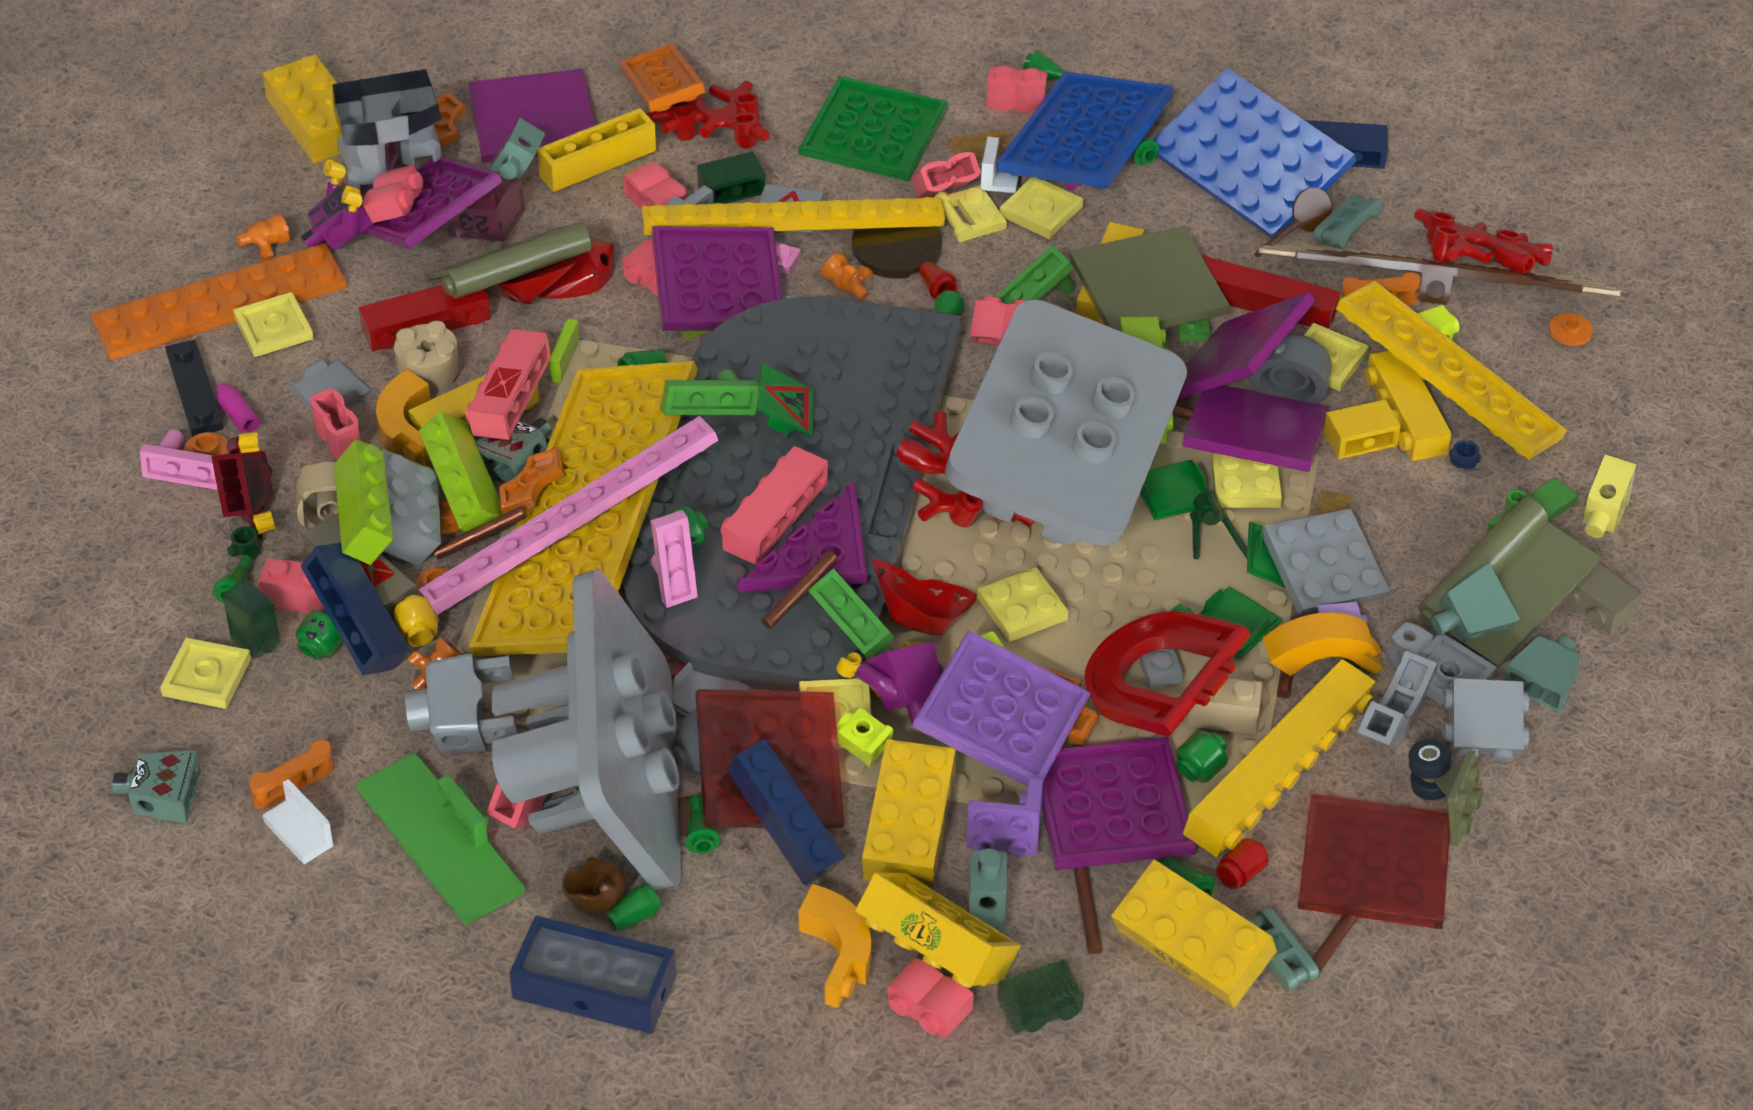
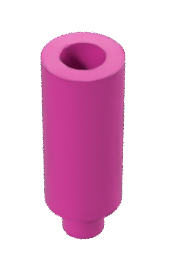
(237, 408)

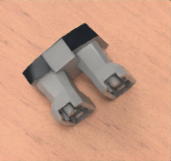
(381, 112)

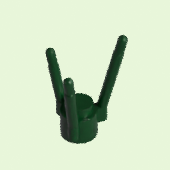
(1210, 512)

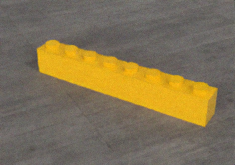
(1279, 759)

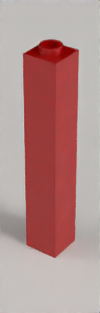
(1257, 289)

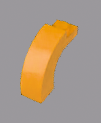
(393, 420)
(1320, 637)
(836, 921)

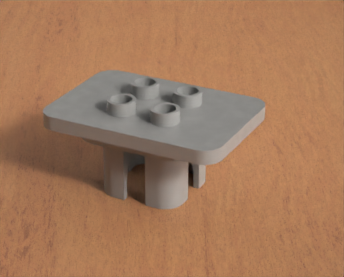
(1066, 424)
(607, 739)

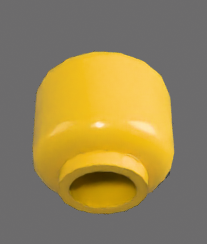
(416, 620)

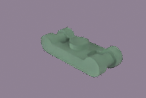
(1347, 220)
(1288, 951)

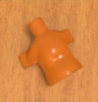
(264, 234)
(846, 277)
(443, 649)

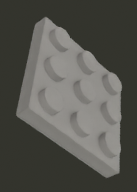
(1324, 561)

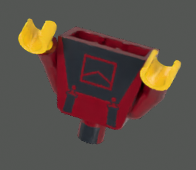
(245, 482)

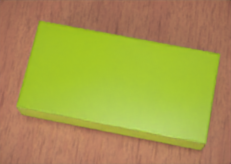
(564, 350)

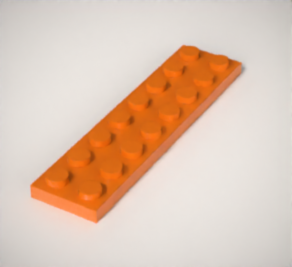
(211, 301)

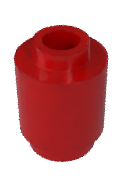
(1242, 863)

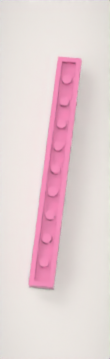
(568, 515)

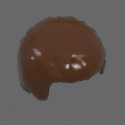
(594, 886)

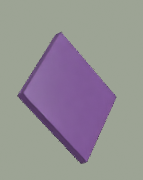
(1001, 709)

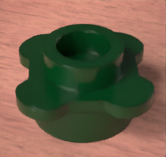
(245, 542)

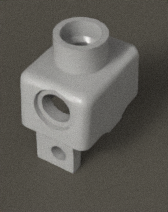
(455, 706)

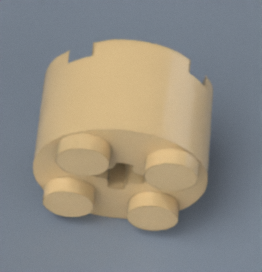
(429, 353)
(316, 494)

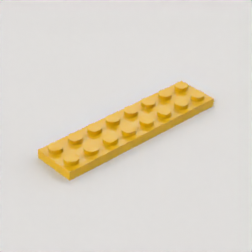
(1451, 370)

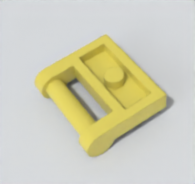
(978, 210)

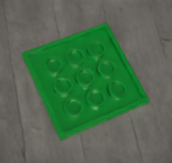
(873, 128)

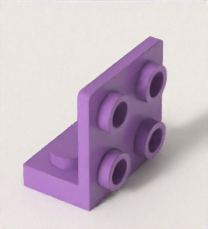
(1007, 826)

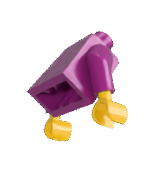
(339, 213)
(898, 676)

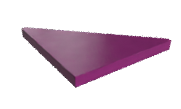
(832, 529)

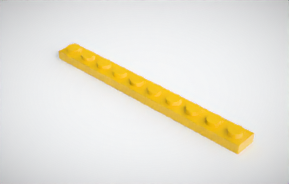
(800, 215)

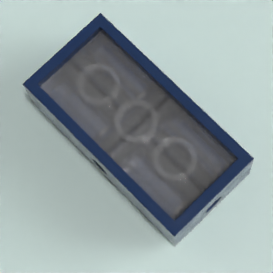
(593, 974)

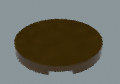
(896, 250)

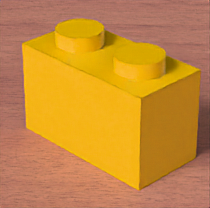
(1362, 429)

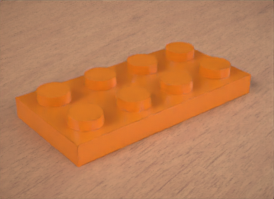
(662, 77)

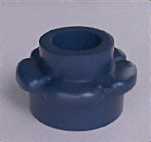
(1464, 455)

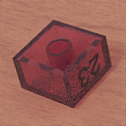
(491, 215)

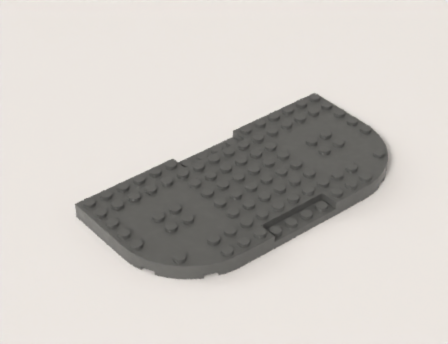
(870, 380)

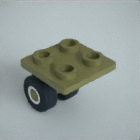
(1435, 778)

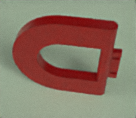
(1157, 631)

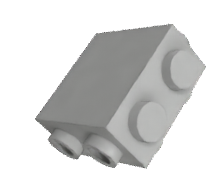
(1485, 718)

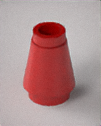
(937, 279)

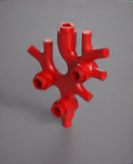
(739, 115)
(1507, 247)
(961, 506)

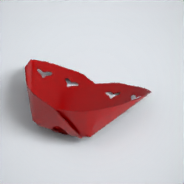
(580, 278)
(531, 285)
(916, 606)

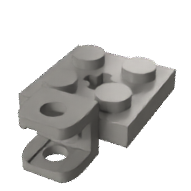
(1445, 652)

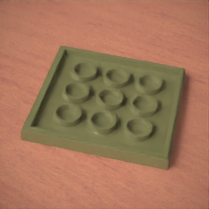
(1149, 277)

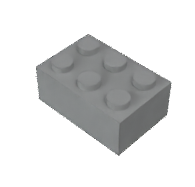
(413, 508)

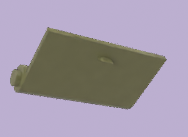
(513, 260)
(1535, 567)

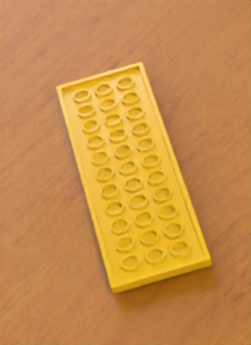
(601, 425)

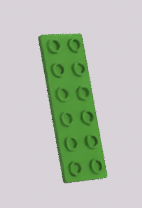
(442, 836)

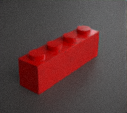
(385, 318)

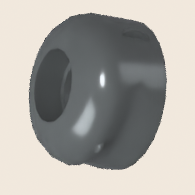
(1295, 370)

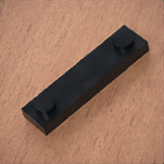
(194, 387)

